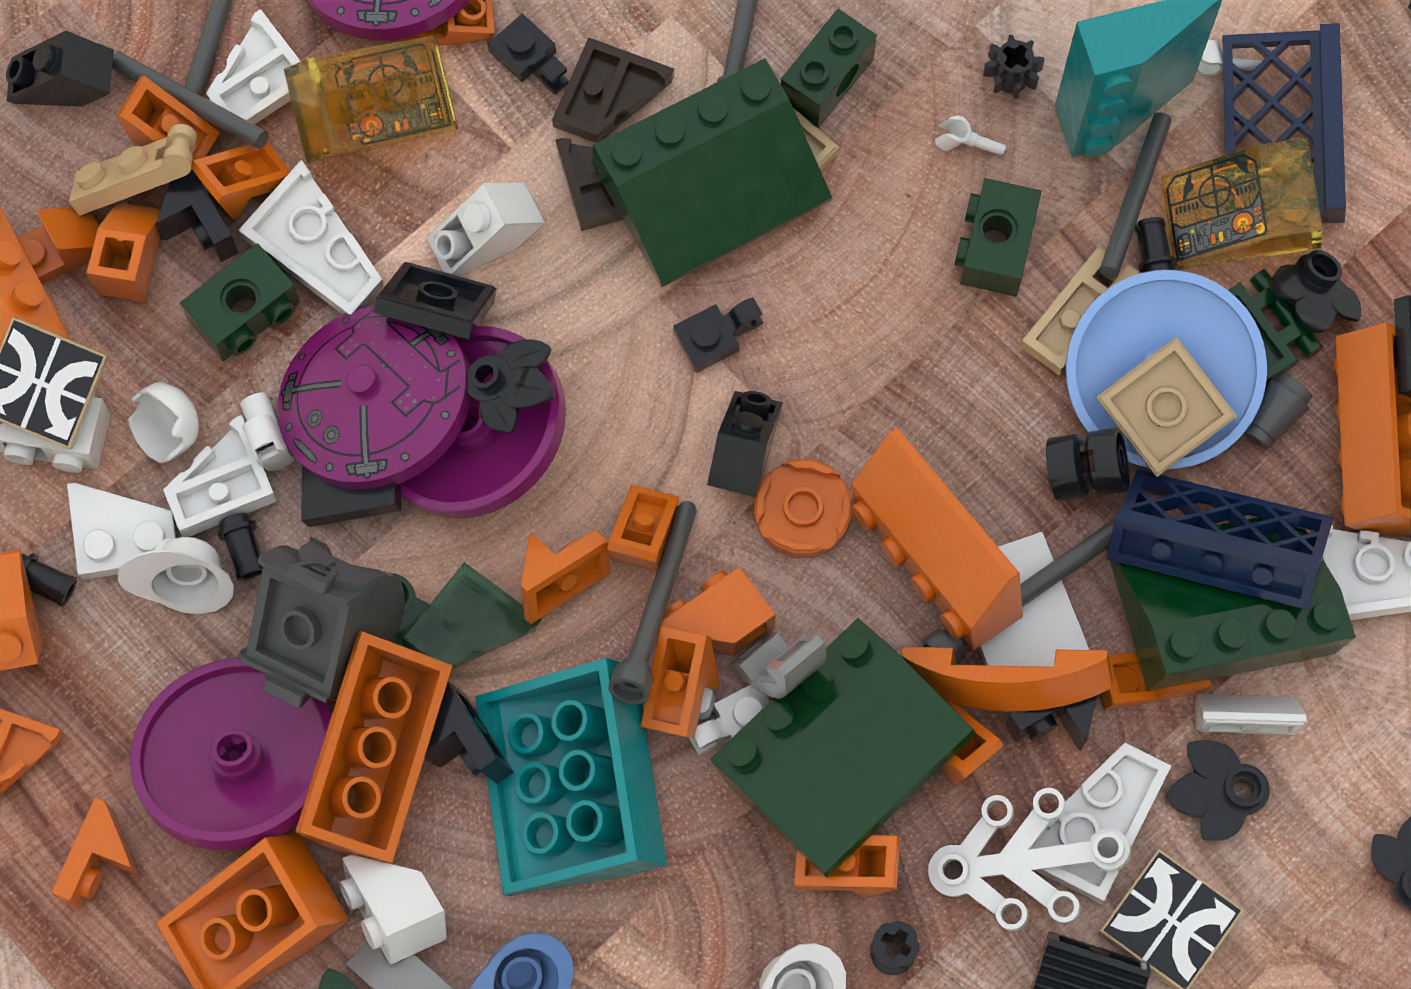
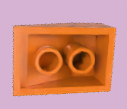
(253, 916)

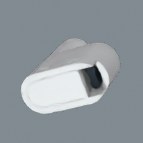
(264, 433)

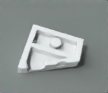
(254, 73)
(219, 484)
(113, 529)

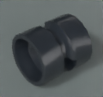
(1070, 465)

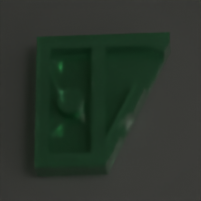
(468, 620)

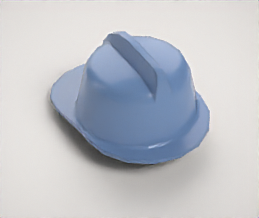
(528, 963)

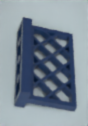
(1325, 107)
(1227, 559)

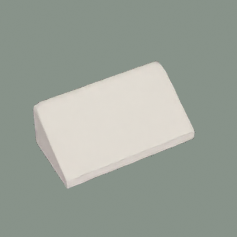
(1248, 714)

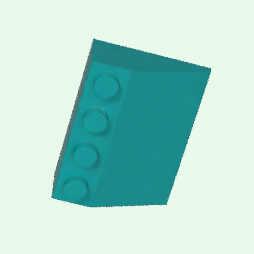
(1128, 69)
(579, 785)

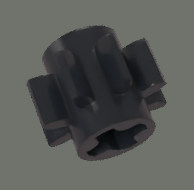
(1013, 66)

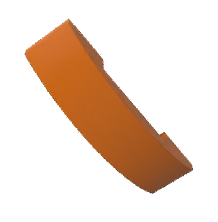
(1013, 688)

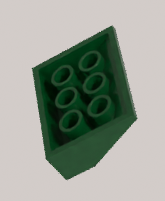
(711, 172)
(1207, 632)
(842, 748)

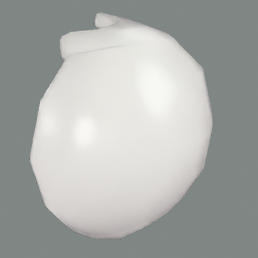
(164, 422)

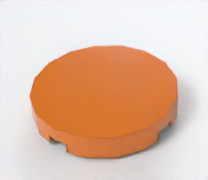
(803, 508)

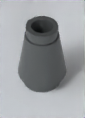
(1280, 408)

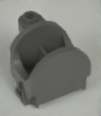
(311, 617)

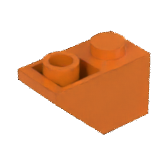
(125, 252)
(726, 610)

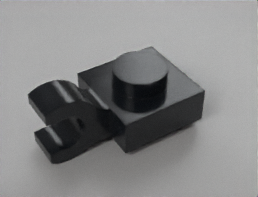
(527, 52)
(711, 336)

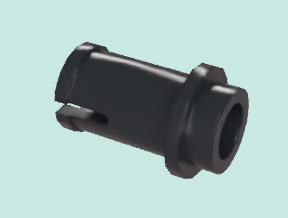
(1154, 245)
(242, 545)
(48, 580)

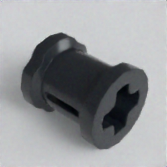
(888, 933)

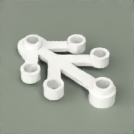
(1019, 861)

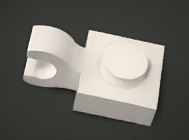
(732, 716)

